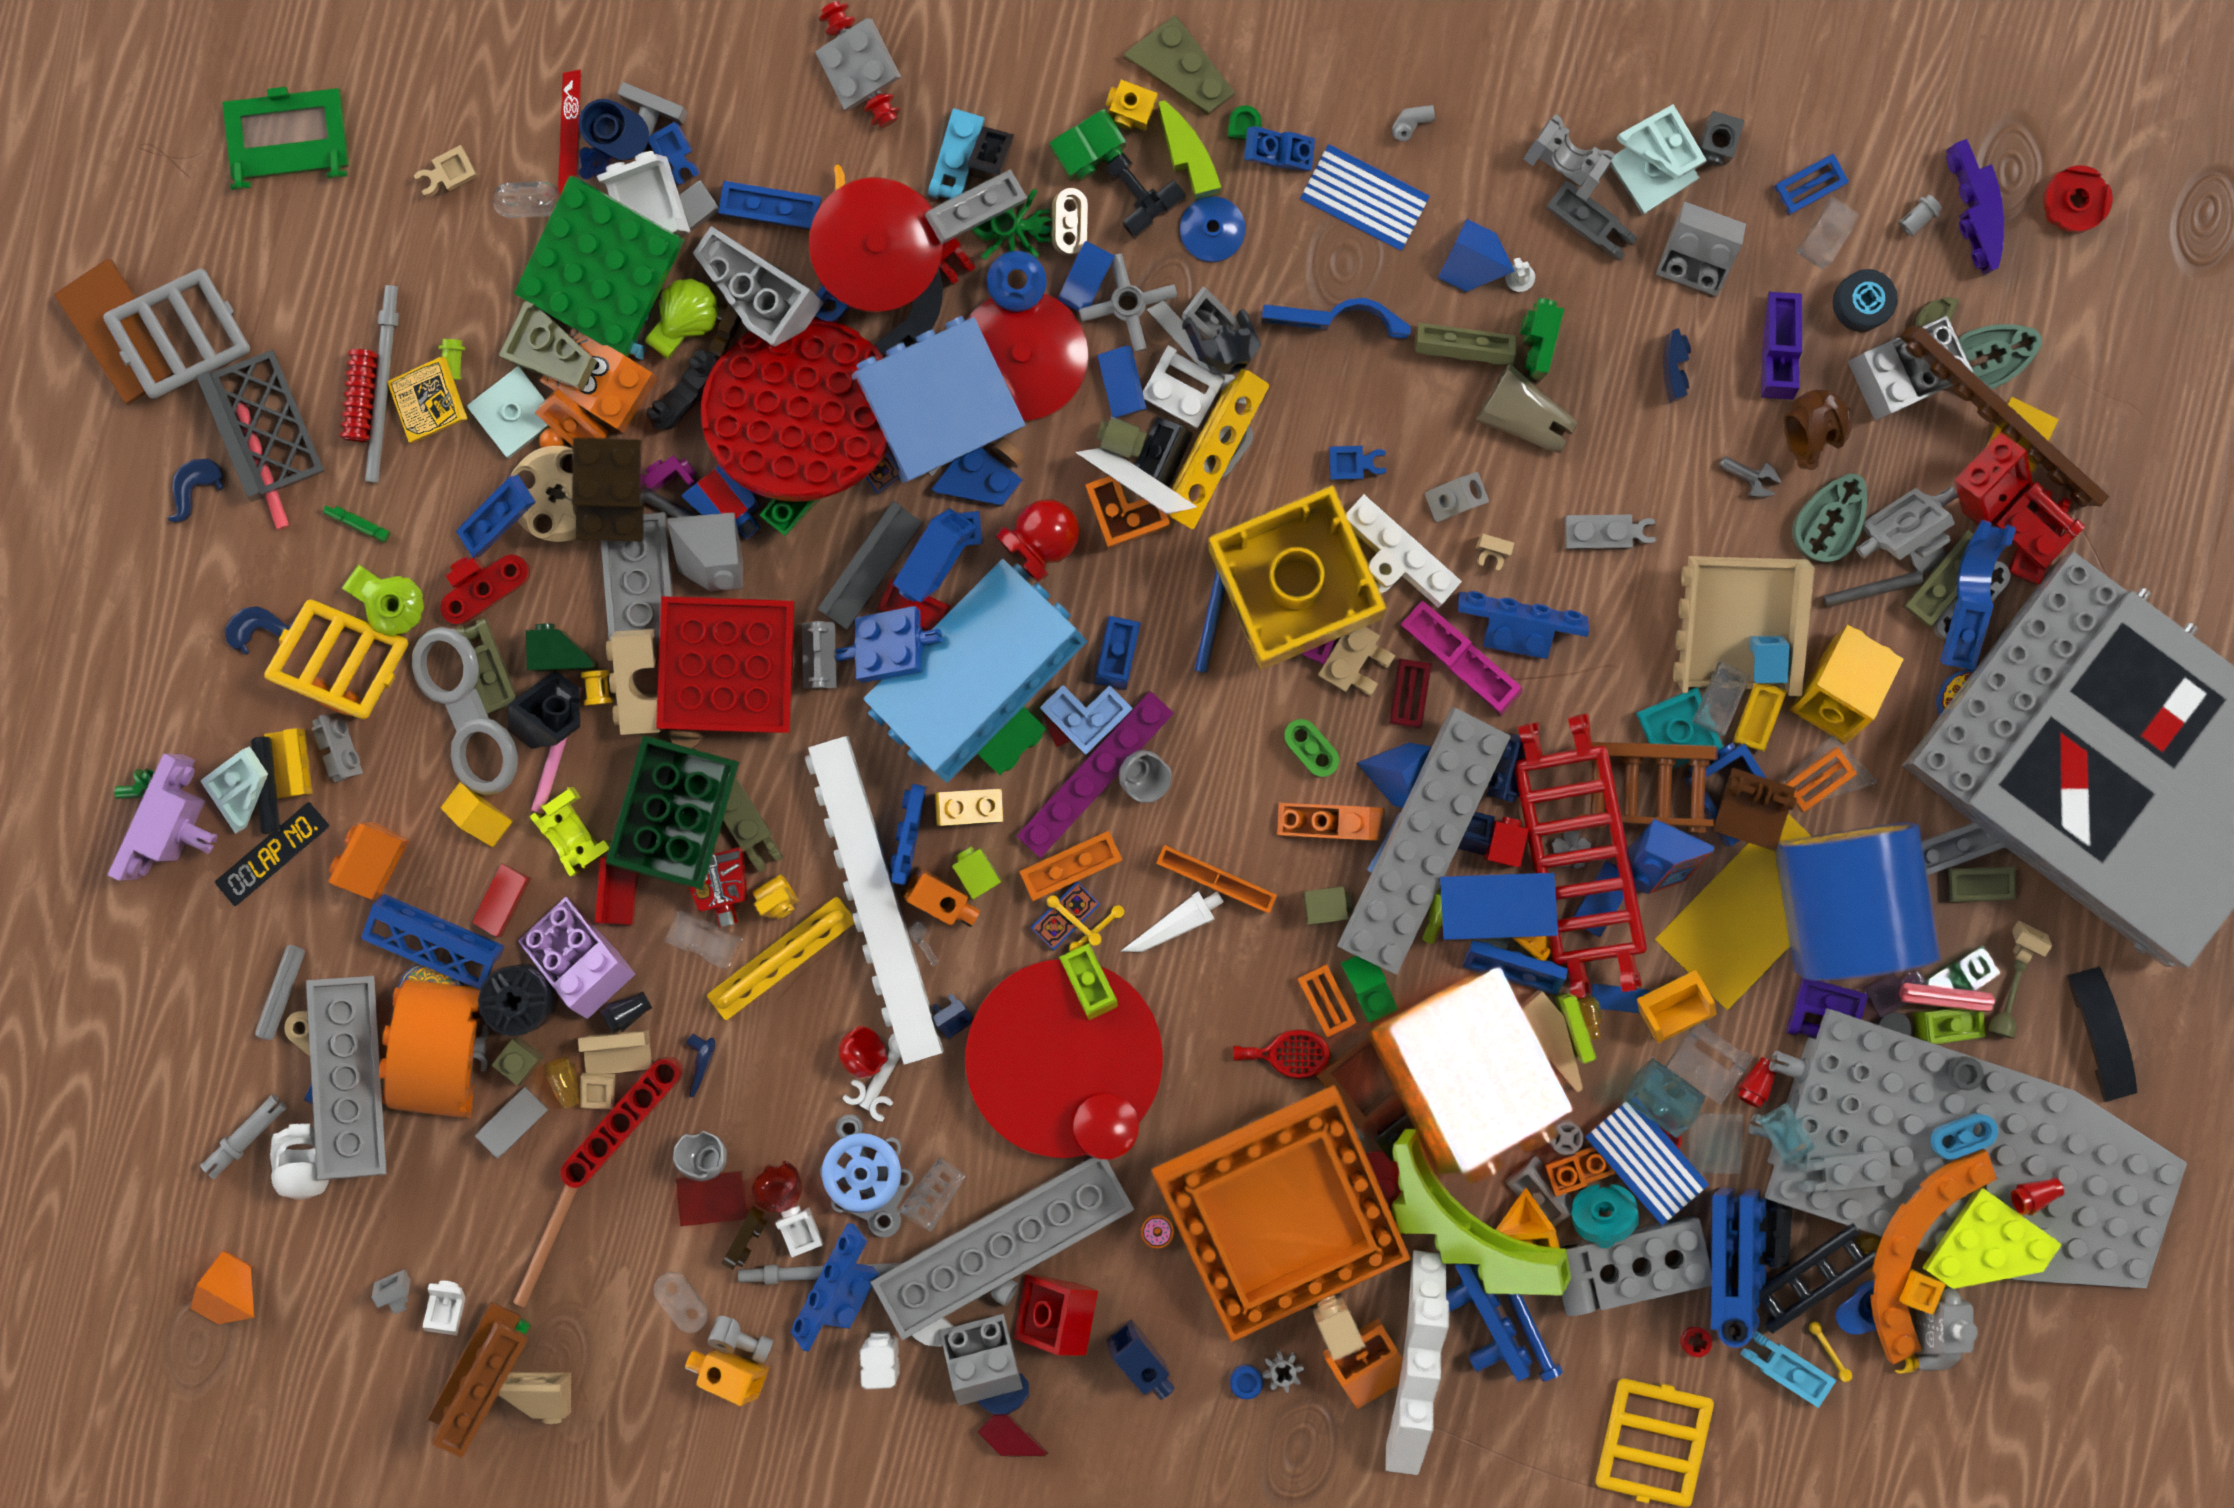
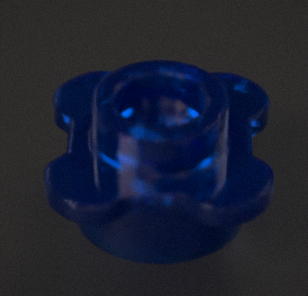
(587, 157)

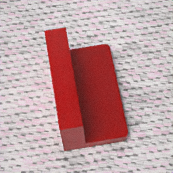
(615, 895)

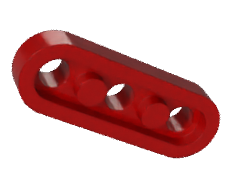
(499, 587)

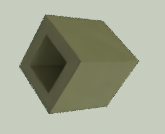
(1327, 904)
(518, 1060)

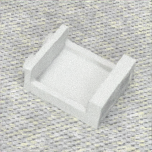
(648, 189)

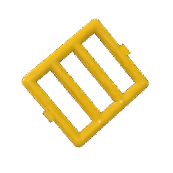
(334, 698)
(1689, 1467)

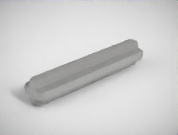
(280, 992)

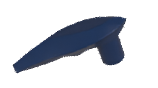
(702, 1062)

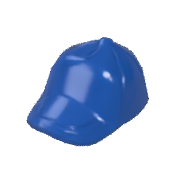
(1856, 1313)

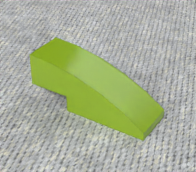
(1188, 152)

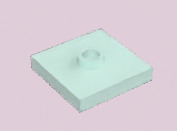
(1646, 182)
(509, 412)

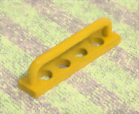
(1209, 443)
(780, 956)

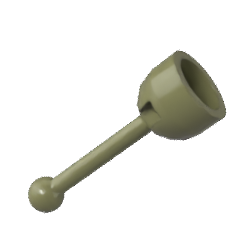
(2003, 1023)

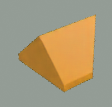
(1528, 1223)

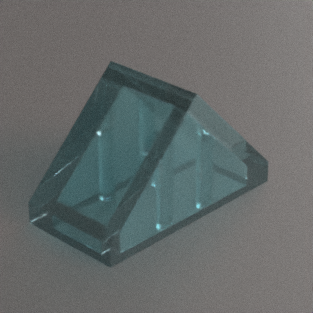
(1786, 1134)

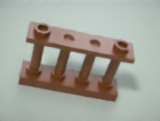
(1665, 756)
(476, 1379)

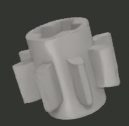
(1284, 1380)

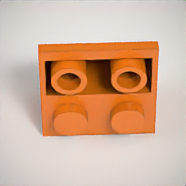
(367, 859)
(1370, 1369)

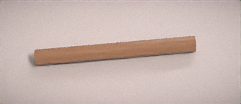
(545, 1246)

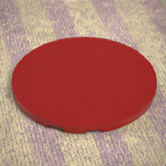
(792, 415)
(1041, 1058)

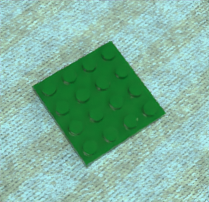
(599, 266)

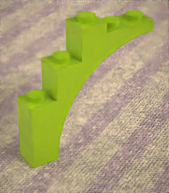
(1461, 1238)

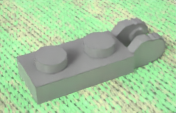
(1848, 1171)

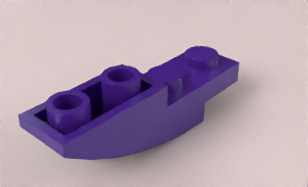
(1985, 219)

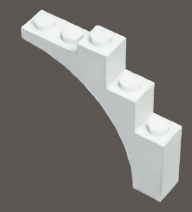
(1421, 1364)

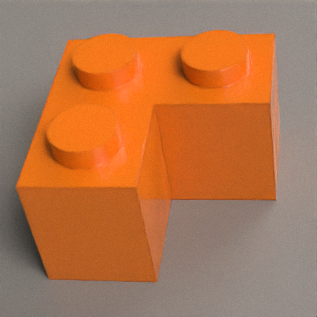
(1123, 521)

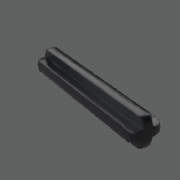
(267, 799)

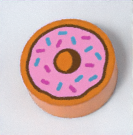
(1157, 1231)

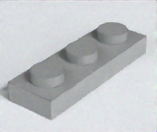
(976, 206)

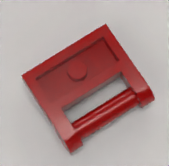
(2032, 534)

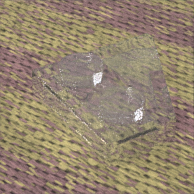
(1857, 782)

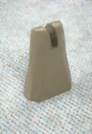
(1525, 412)

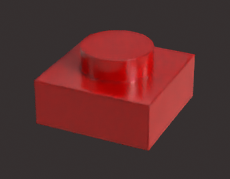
(463, 571)

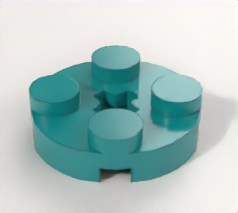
(1604, 1230)

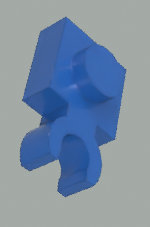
(674, 145)
(1349, 462)

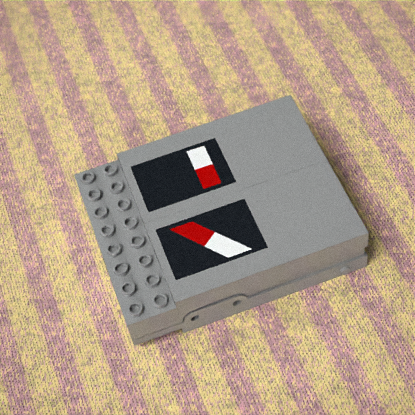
(2101, 758)

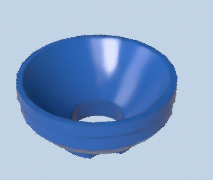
(1016, 299)

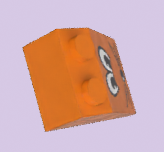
(615, 385)

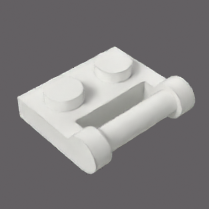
(1177, 397)

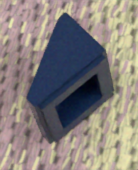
(1478, 834)

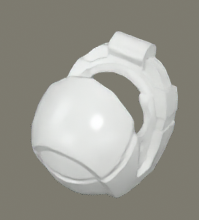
(295, 1170)

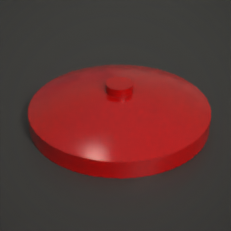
(874, 245)
(1037, 352)

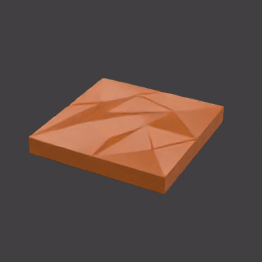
(1281, 1213)

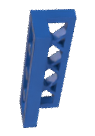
(436, 931)

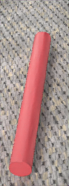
(272, 498)

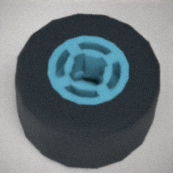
(1854, 305)

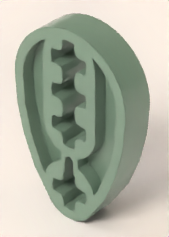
(2000, 338)
(1845, 533)

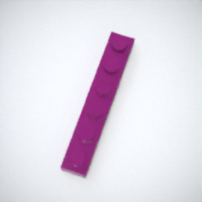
(1094, 774)

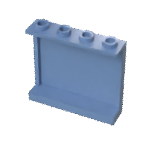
(938, 397)

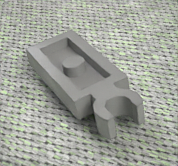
(1604, 531)

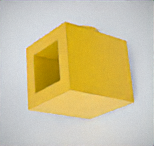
(1131, 105)

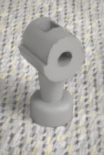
(727, 1337)

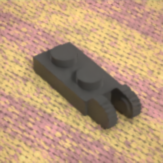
(1589, 220)

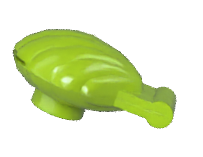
(686, 311)
(379, 599)

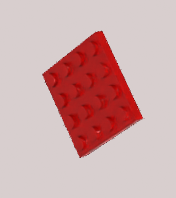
(725, 664)

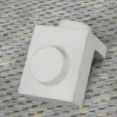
(799, 1230)
(444, 1308)

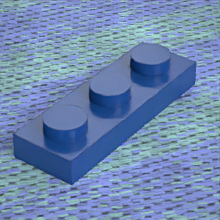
(768, 205)
(495, 516)
(1516, 967)

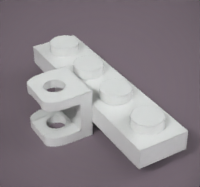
(1399, 554)

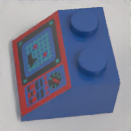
(1665, 857)

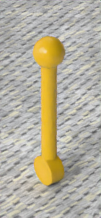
(1116, 912)
(1093, 937)
(1844, 1373)

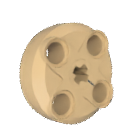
(551, 493)

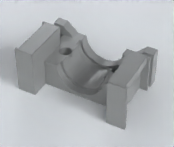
(1578, 165)

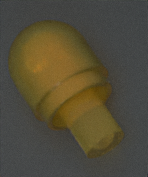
(1592, 1015)

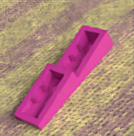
(1462, 658)

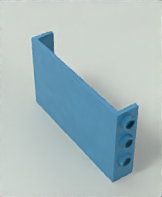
(991, 662)

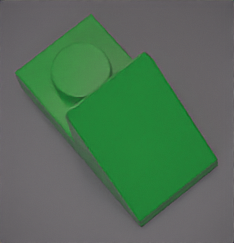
(1369, 988)

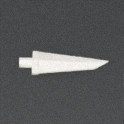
(1184, 918)

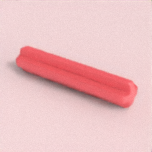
(1946, 997)

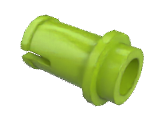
(452, 350)

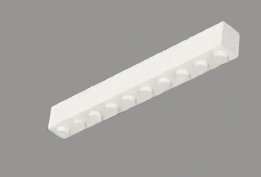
(875, 900)

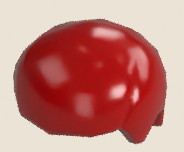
(862, 1052)

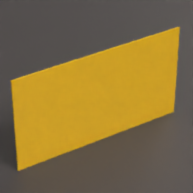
(1734, 923)

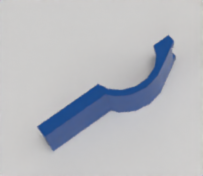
(1321, 319)
(1974, 596)

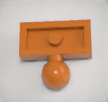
(566, 421)

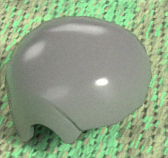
(1145, 776)
(700, 1156)

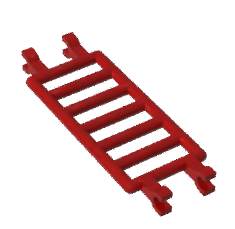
(1584, 752)

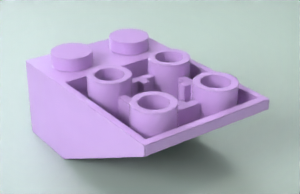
(576, 958)

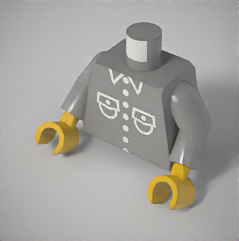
(1943, 1334)

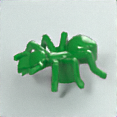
(1008, 224)

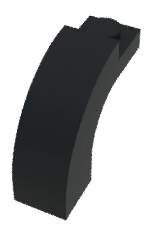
(920, 320)

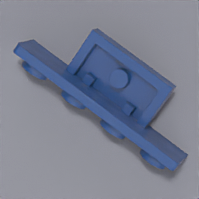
(1521, 626)
(837, 1291)

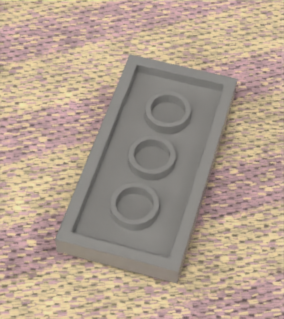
(637, 578)

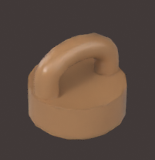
(686, 738)

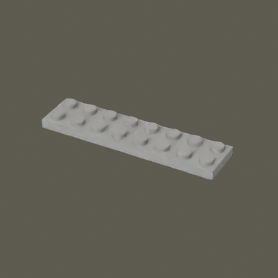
(1424, 840)
(1001, 1245)

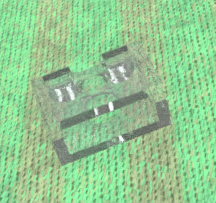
(715, 948)

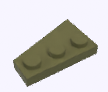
(1181, 64)
(546, 349)

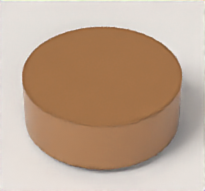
(1008, 452)

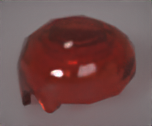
(777, 1187)

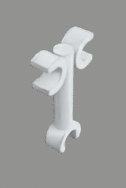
(869, 1098)

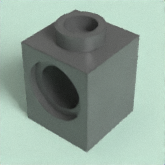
(1729, 128)

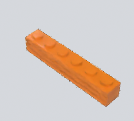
(1216, 878)

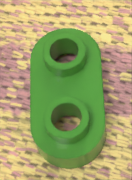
(1310, 748)

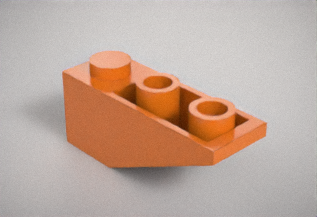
(1331, 821)

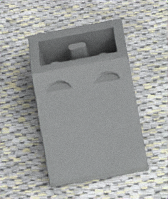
(1895, 378)

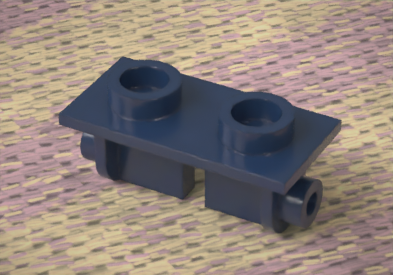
(1503, 781)

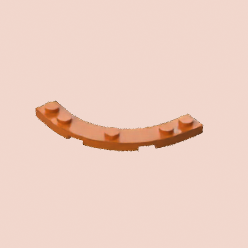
(1902, 1240)

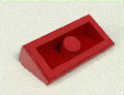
(501, 900)

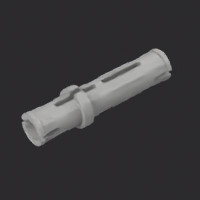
(233, 1147)

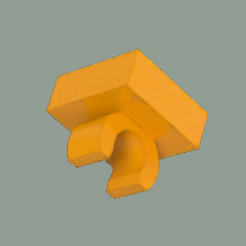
(1922, 1292)

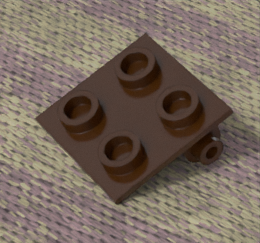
(1754, 809)

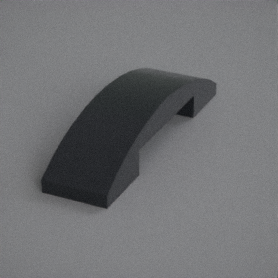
(2105, 1032)

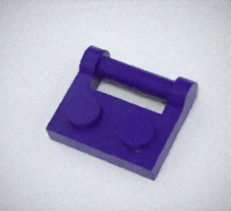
(1815, 997)

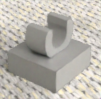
(392, 1290)

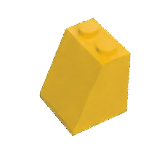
(1847, 684)

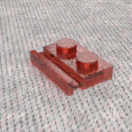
(711, 1200)

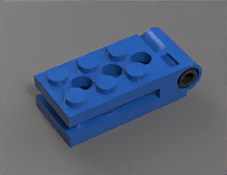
(1729, 1302)

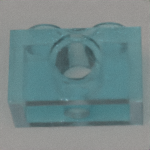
(1664, 1097)

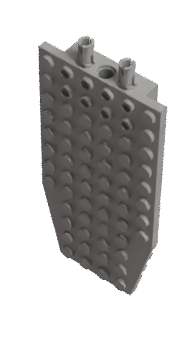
(1890, 1091)

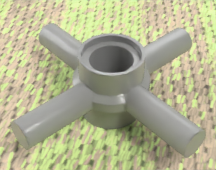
(1132, 316)

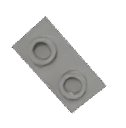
(819, 655)
(333, 732)

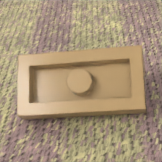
(616, 1052)

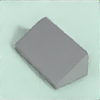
(1535, 1178)

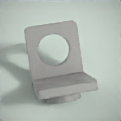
(1456, 497)
(1929, 554)

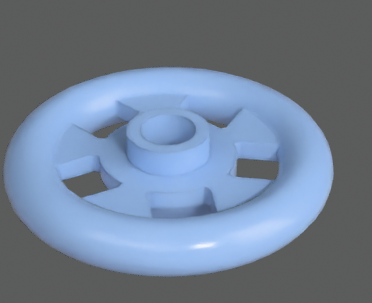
(853, 1146)

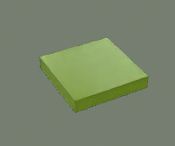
(1577, 1030)

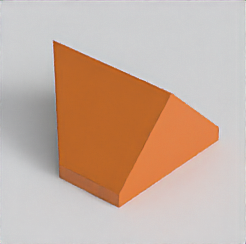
(225, 1291)

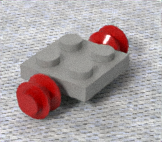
(858, 64)

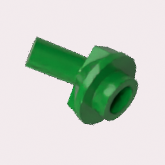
(142, 780)

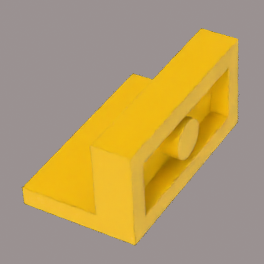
(291, 763)

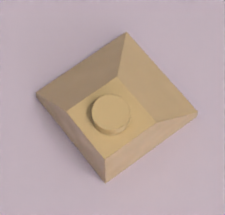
(539, 1394)

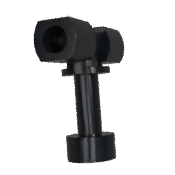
(1148, 203)

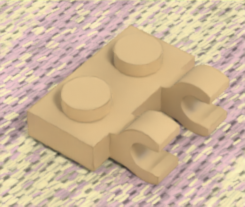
(1349, 656)

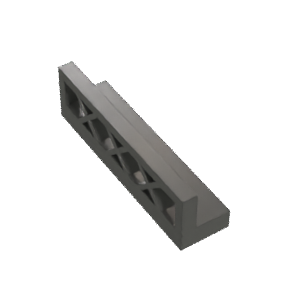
(870, 565)

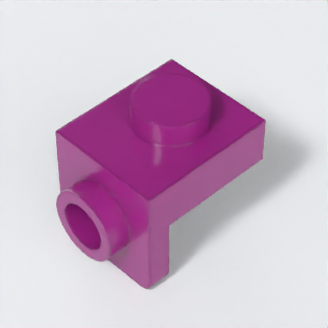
(662, 472)

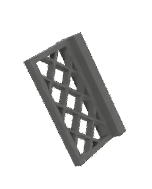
(231, 428)

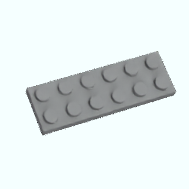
(345, 1078)

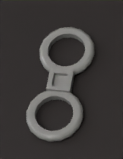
(465, 711)

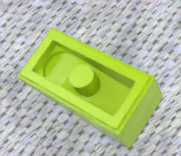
(1089, 981)
(1948, 1025)

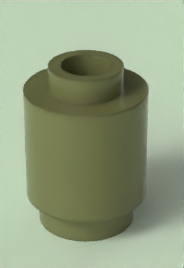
(1121, 437)

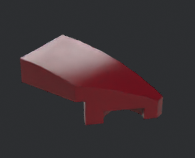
(1009, 1438)

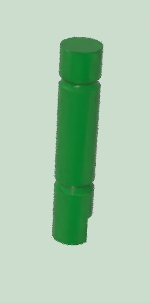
(357, 523)

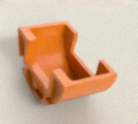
(431, 1049)

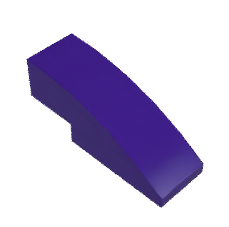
(1781, 346)

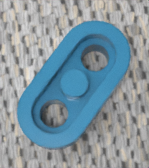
(1962, 1136)

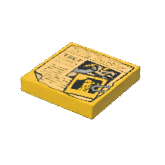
(427, 400)

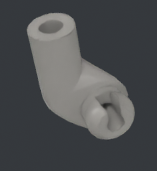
(1409, 119)

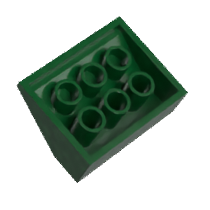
(672, 813)

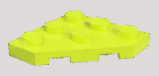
(1989, 1245)

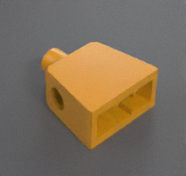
(728, 1375)

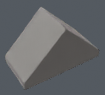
(1209, 314)

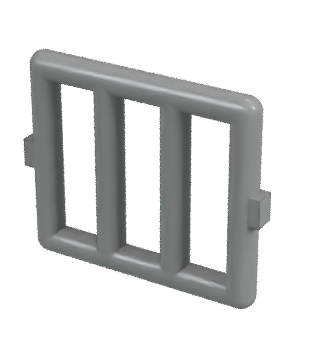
(172, 291)

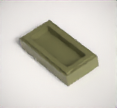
(1981, 884)

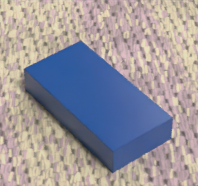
(1122, 382)

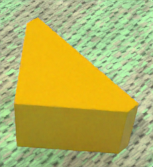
(476, 815)

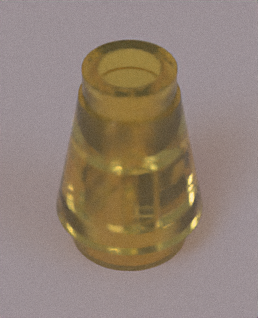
(563, 1081)

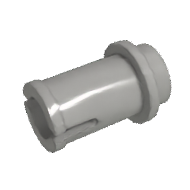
(1920, 215)

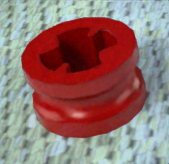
(1688, 1348)

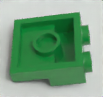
(1540, 332)

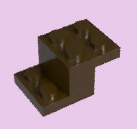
(608, 489)

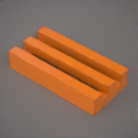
(1842, 762)
(1339, 1026)

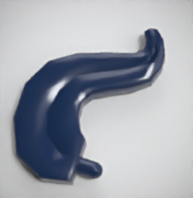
(189, 476)
(247, 621)
(1007, 1402)

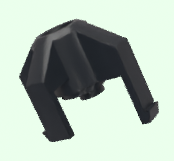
(1228, 349)

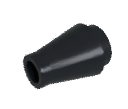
(625, 1012)

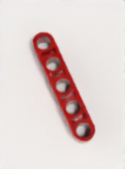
(608, 1130)

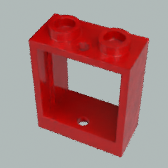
(1981, 487)

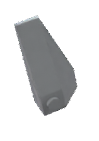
(761, 294)

